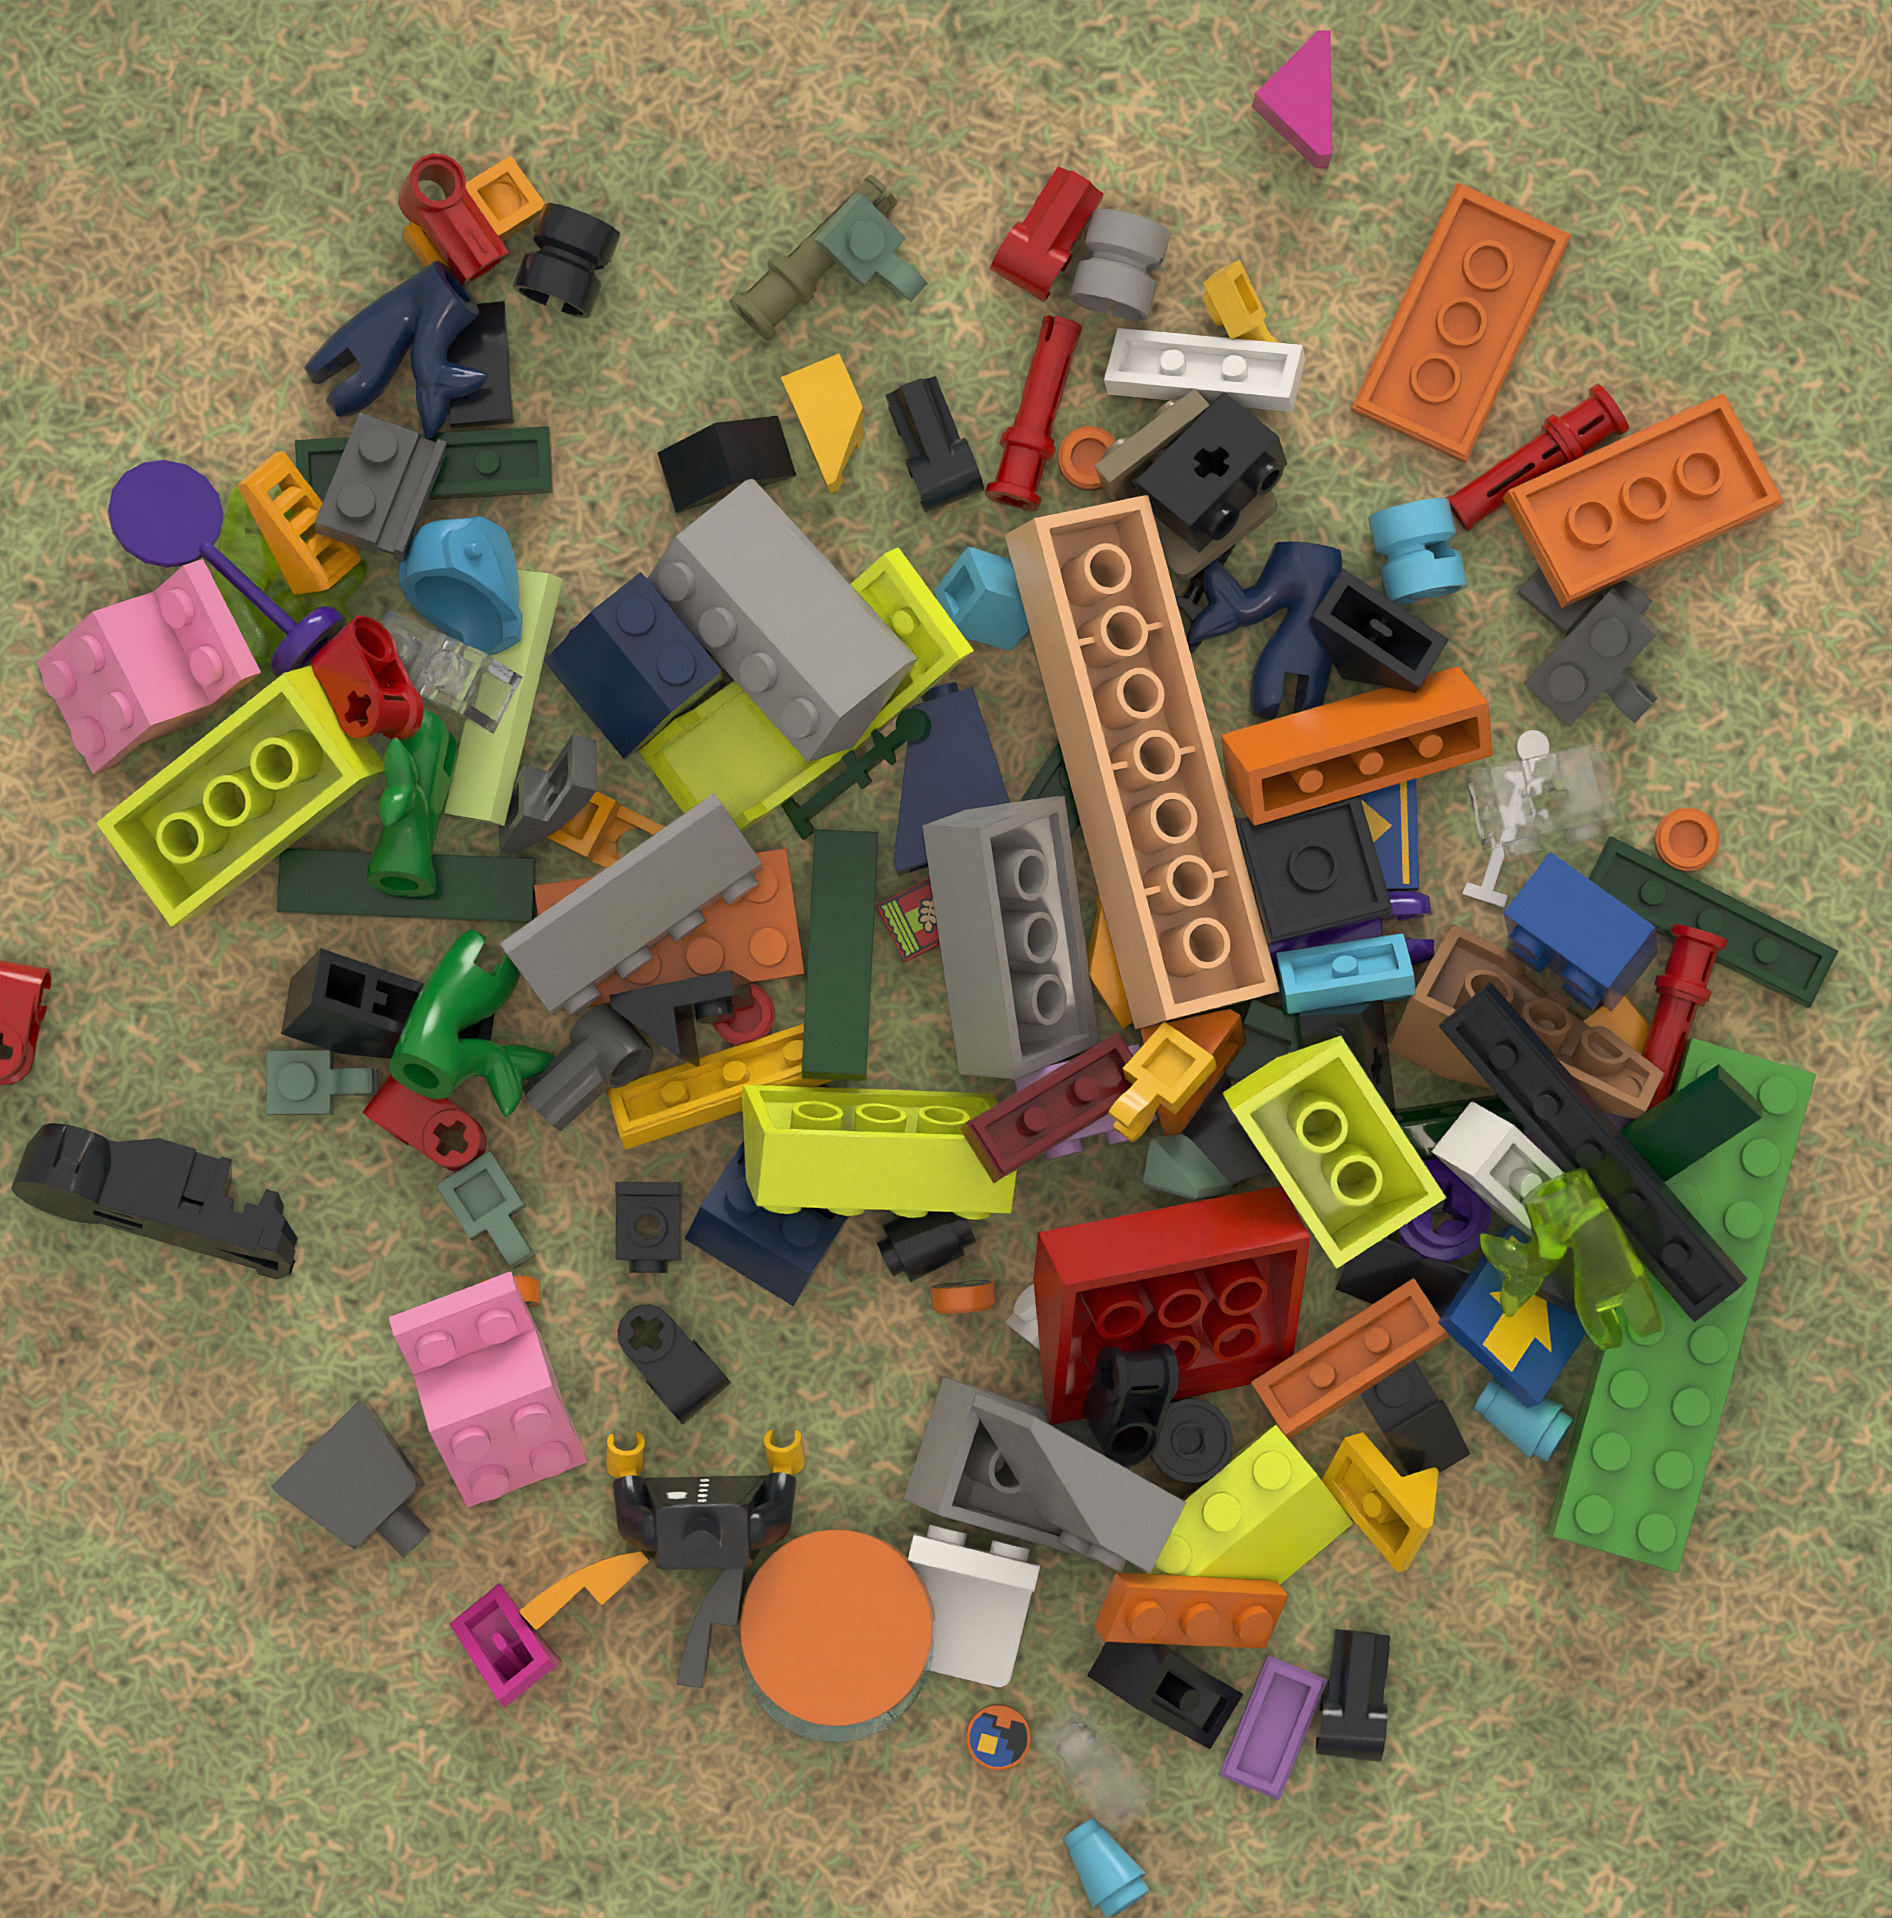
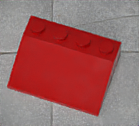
(1201, 1275)

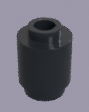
(924, 1243)

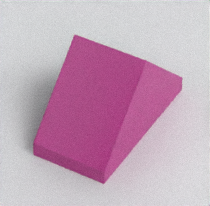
(1299, 100)
(504, 1645)

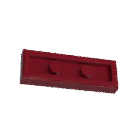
(1050, 1109)

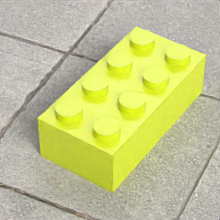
(239, 797)

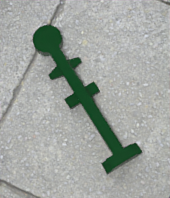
(911, 726)

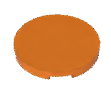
(837, 1627)

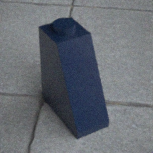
(945, 771)

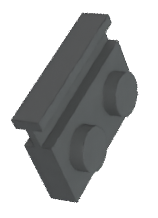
(380, 487)

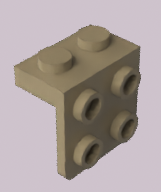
(1134, 455)

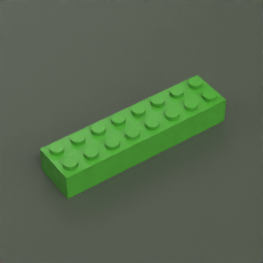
(1661, 1398)

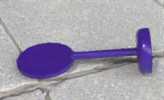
(175, 517)

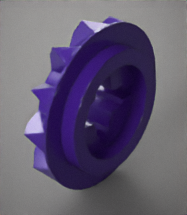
(1451, 1238)

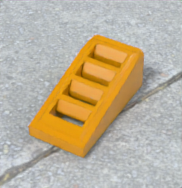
(306, 564)

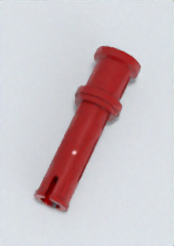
(1029, 440)
(1472, 502)
(1681, 992)

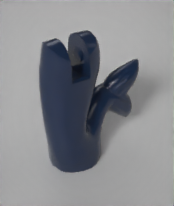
(423, 311)
(1295, 578)

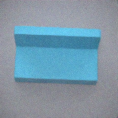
(1345, 974)

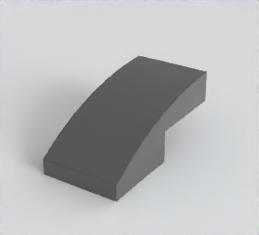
(549, 798)
(719, 1607)

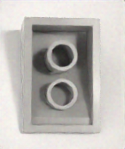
(967, 1477)
(1093, 1500)

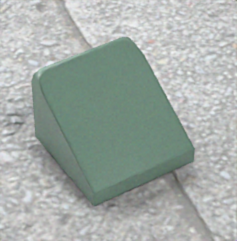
(1182, 1169)

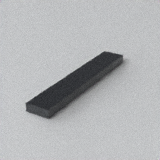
(1584, 1137)

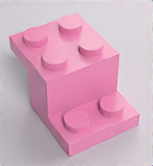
(147, 666)
(488, 1389)

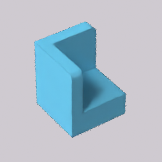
(984, 599)

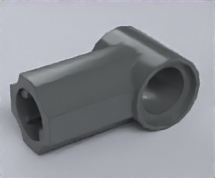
(601, 1055)

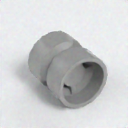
(1122, 255)

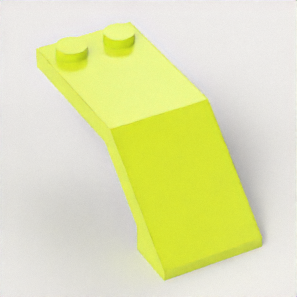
(747, 761)

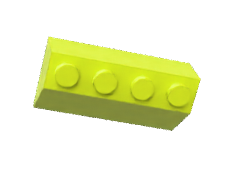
(867, 1151)

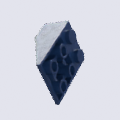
(760, 1244)

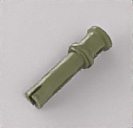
(793, 277)

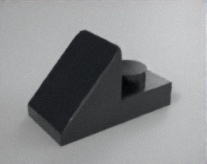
(669, 1008)
(1415, 1421)

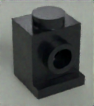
(649, 1198)

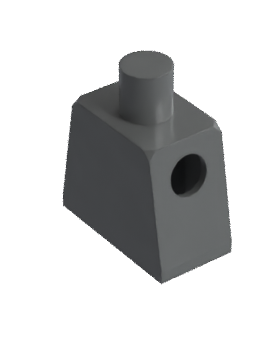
(357, 1483)

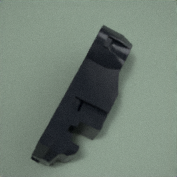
(154, 1193)

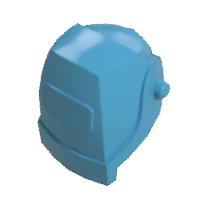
(465, 582)

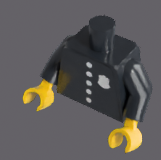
(704, 1519)

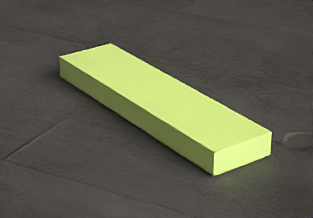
(490, 761)

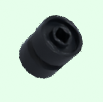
(570, 251)
(1193, 1441)

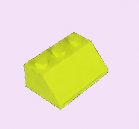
(1334, 1147)
(1254, 1517)

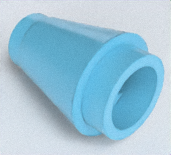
(1532, 1429)
(1105, 1869)

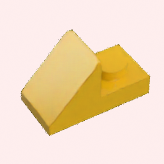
(1386, 1507)

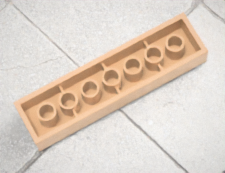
(1141, 761)

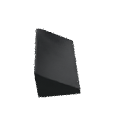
(1391, 1265)

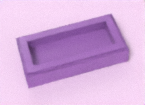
(1272, 1727)

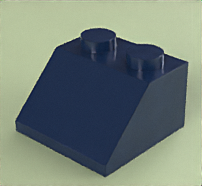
(633, 666)

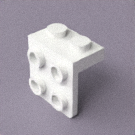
(976, 1602)

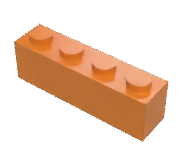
(1356, 746)

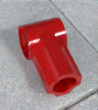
(452, 224)
(1043, 242)

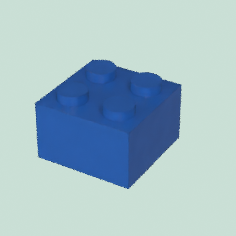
(1579, 934)

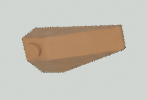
(1463, 964)

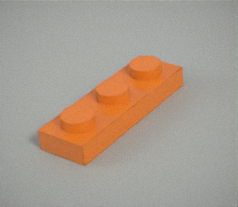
(1350, 1359)
(1190, 1610)

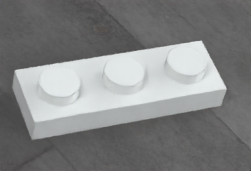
(1174, 364)

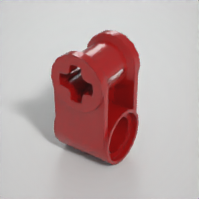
(366, 679)
(21, 1016)
(421, 1122)

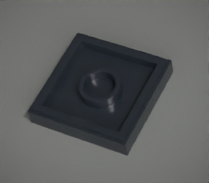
(1314, 871)

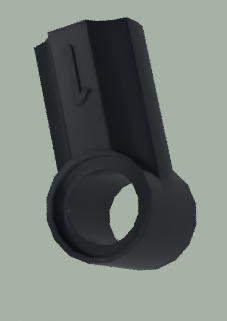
(936, 454)
(1354, 1706)

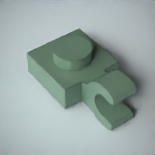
(865, 244)
(307, 1082)
(484, 1203)

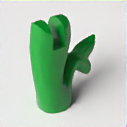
(410, 809)
(454, 997)

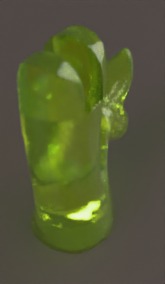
(252, 555)
(1605, 1265)

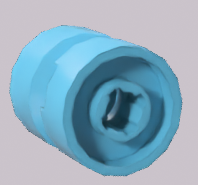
(1418, 550)

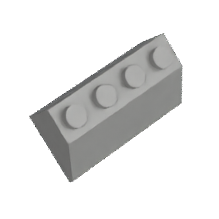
(782, 621)
(633, 907)
(1011, 937)

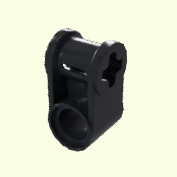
(676, 1370)
(1131, 1400)

